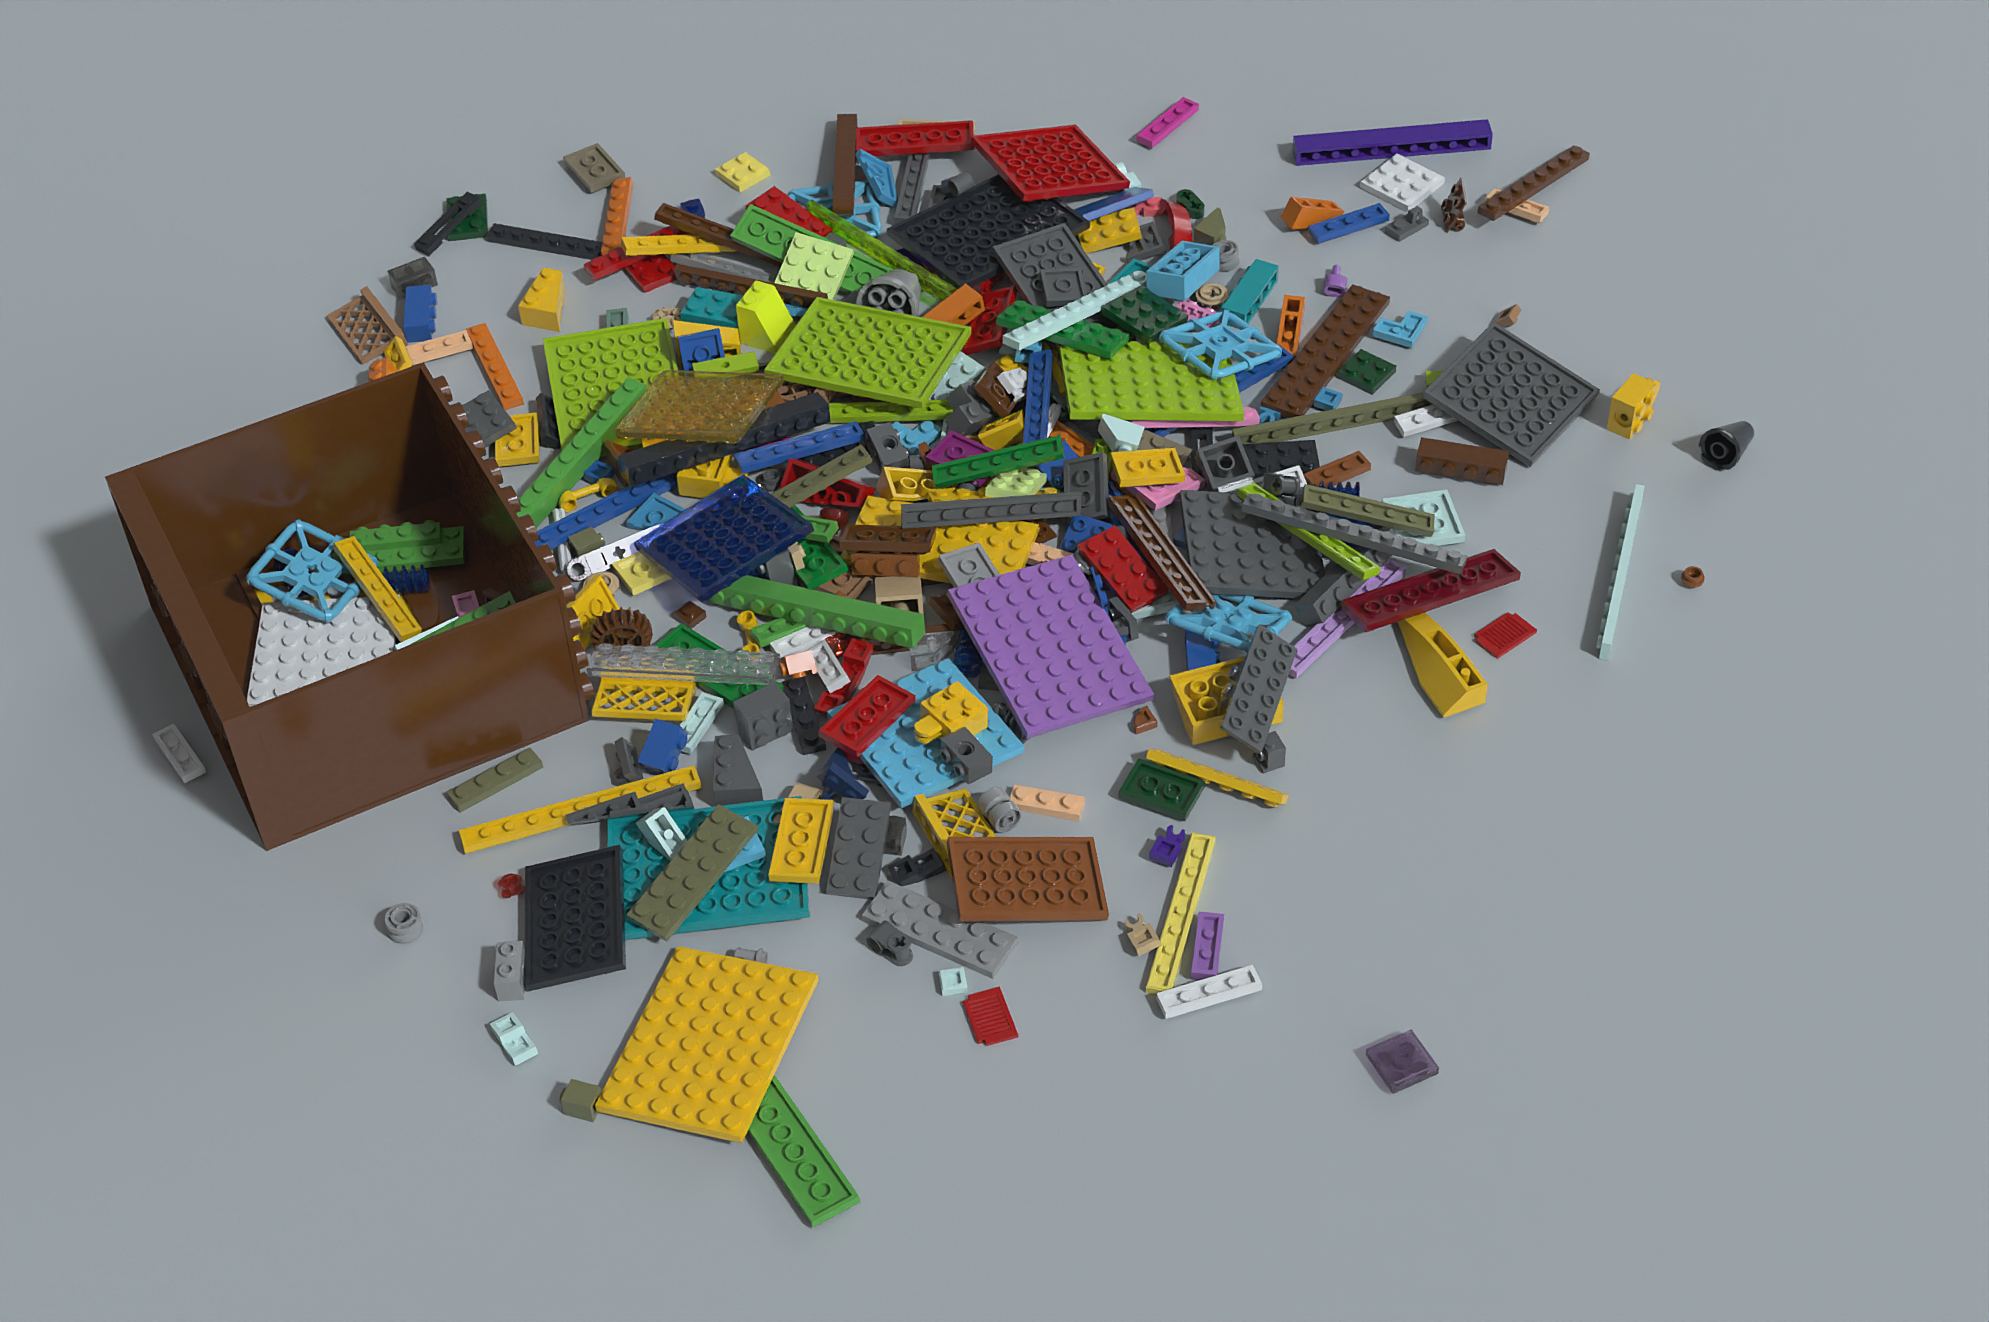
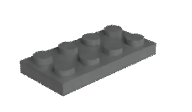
(858, 848)

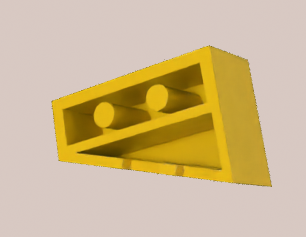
(544, 301)
(729, 336)

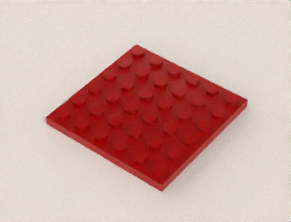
(1050, 162)

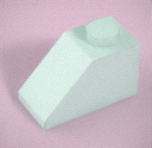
(1120, 434)
(662, 832)

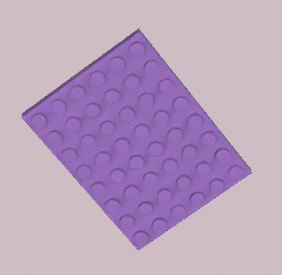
(1050, 646)

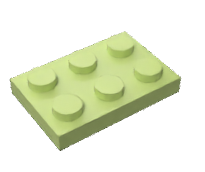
(1016, 483)

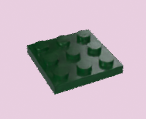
(1143, 313)

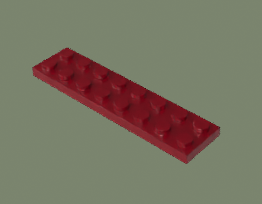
(1429, 591)

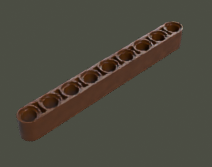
(845, 165)

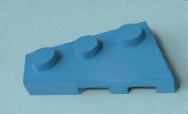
(879, 176)
(653, 512)

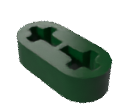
(1191, 203)

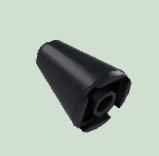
(1725, 444)

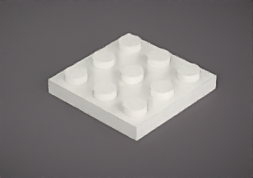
(1402, 182)

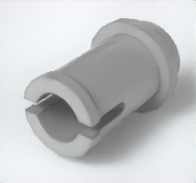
(753, 955)

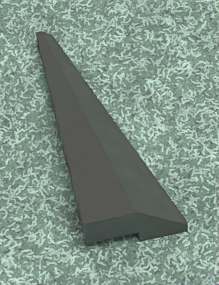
(629, 805)

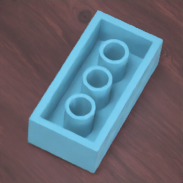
(1183, 270)

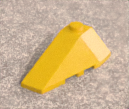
(907, 484)

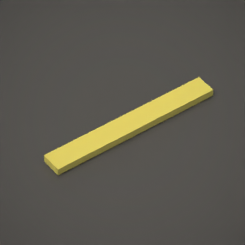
(1181, 913)

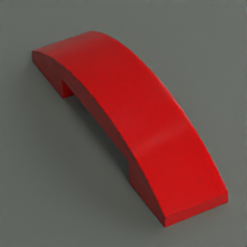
(1179, 222)
(855, 664)

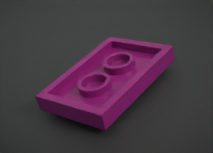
(955, 447)

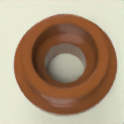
(1692, 576)

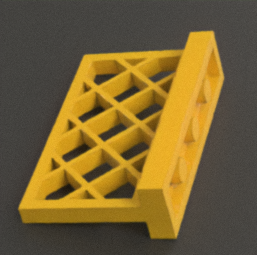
(641, 689)
(931, 820)

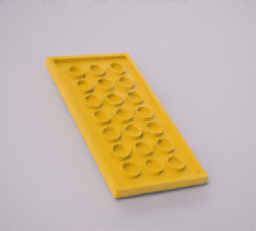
(1004, 542)

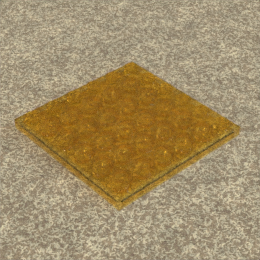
(700, 406)

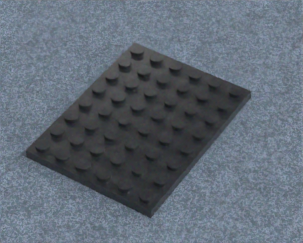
(961, 231)

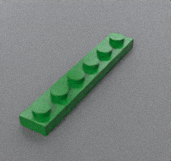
(998, 461)

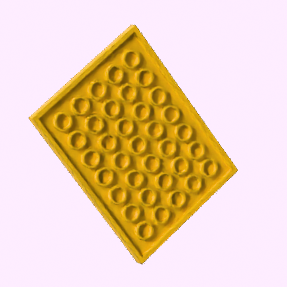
(708, 1044)

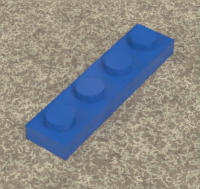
(1348, 223)

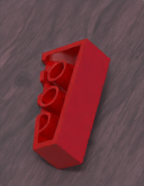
(843, 492)

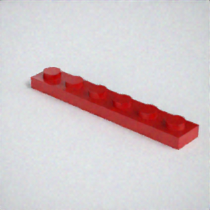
(617, 259)

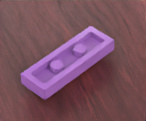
(1207, 945)

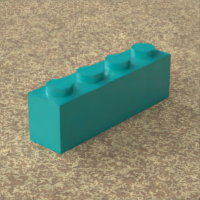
(1251, 291)

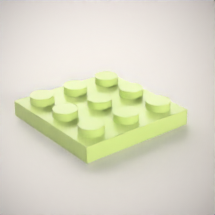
(815, 265)

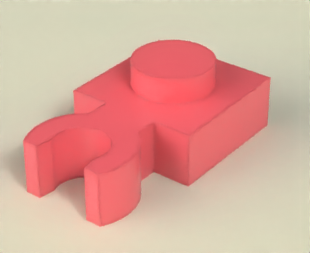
(1149, 207)

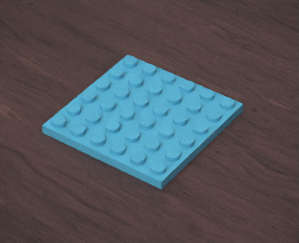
(917, 768)

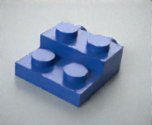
(700, 347)

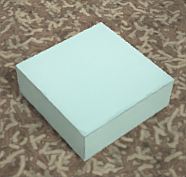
(953, 981)

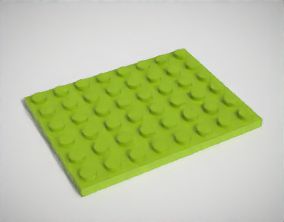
(869, 352)
(594, 363)
(1147, 385)

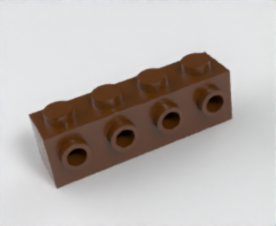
(1462, 461)

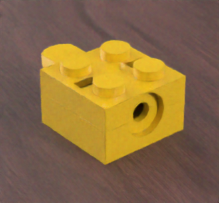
(1632, 405)
(707, 477)
(949, 712)

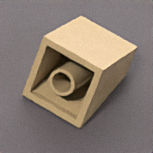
(899, 593)

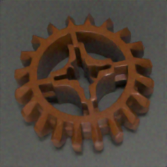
(621, 628)

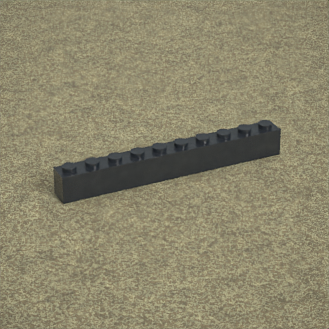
(676, 455)

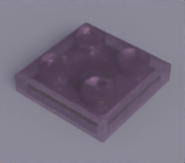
(1402, 1061)

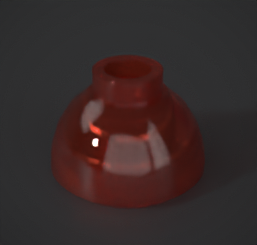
(835, 515)

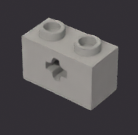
(510, 971)

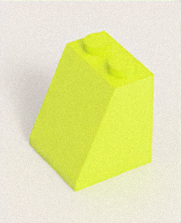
(763, 318)

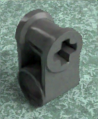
(1281, 485)
(890, 943)

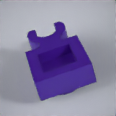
(1167, 849)

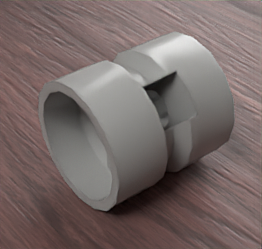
(999, 809)

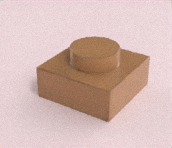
(1508, 316)

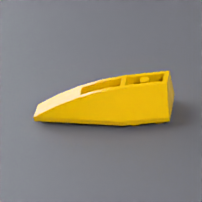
(1442, 666)

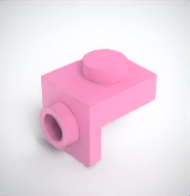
(465, 603)

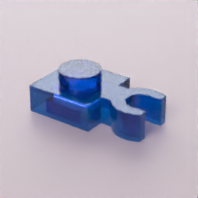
(694, 207)

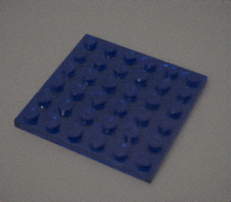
(723, 537)

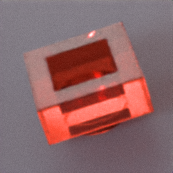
(838, 643)

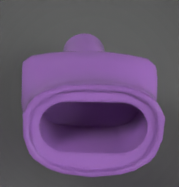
(1335, 283)

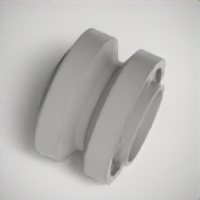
(1228, 254)
(404, 922)

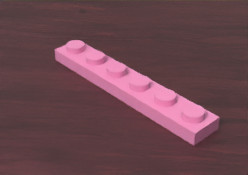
(1250, 418)

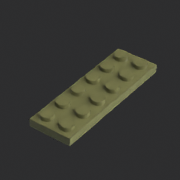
(692, 872)

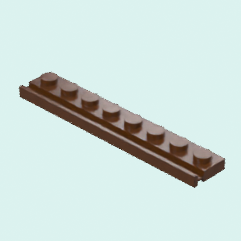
(1161, 553)

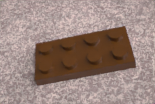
(887, 538)

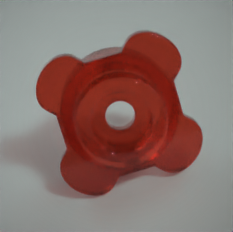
(511, 885)

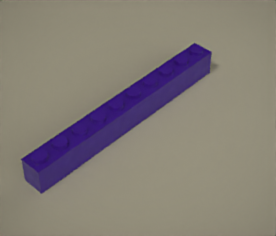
(1387, 142)

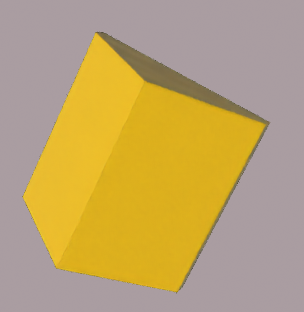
(1004, 431)

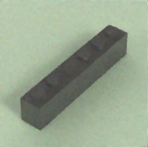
(1335, 586)

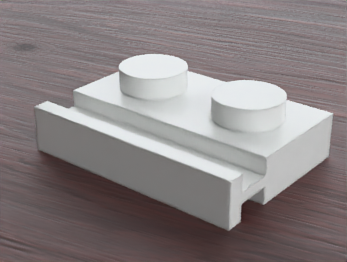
(1015, 383)

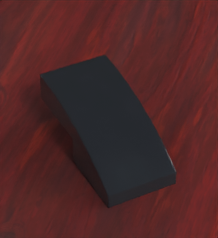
(910, 871)

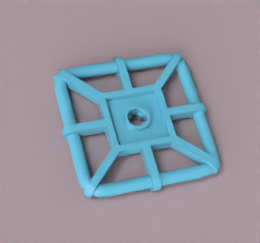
(803, 195)
(1220, 343)
(297, 572)
(1230, 623)

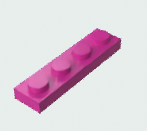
(1167, 122)

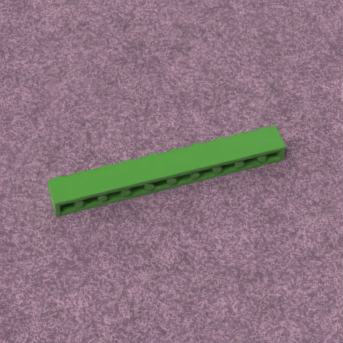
(579, 453)
(824, 610)

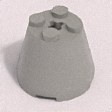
(892, 291)

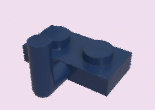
(840, 782)

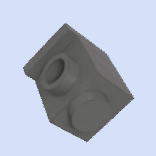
(1272, 755)

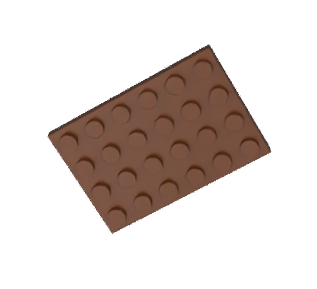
(1027, 879)

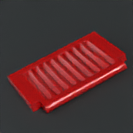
(1504, 634)
(990, 1017)

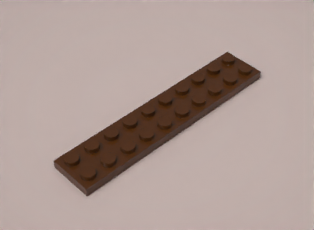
(1325, 352)

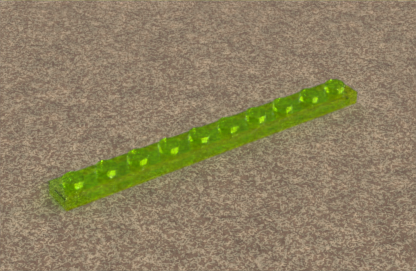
(880, 252)

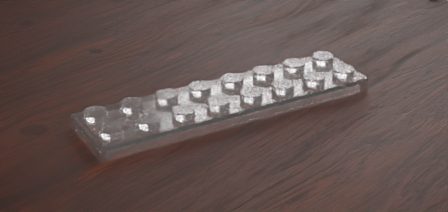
(684, 664)

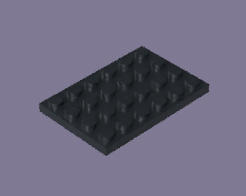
(574, 918)

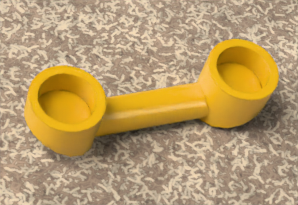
(604, 485)
(746, 621)

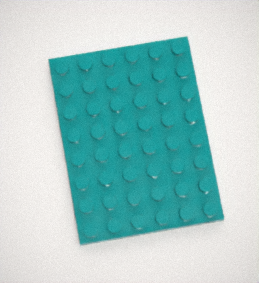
(736, 898)

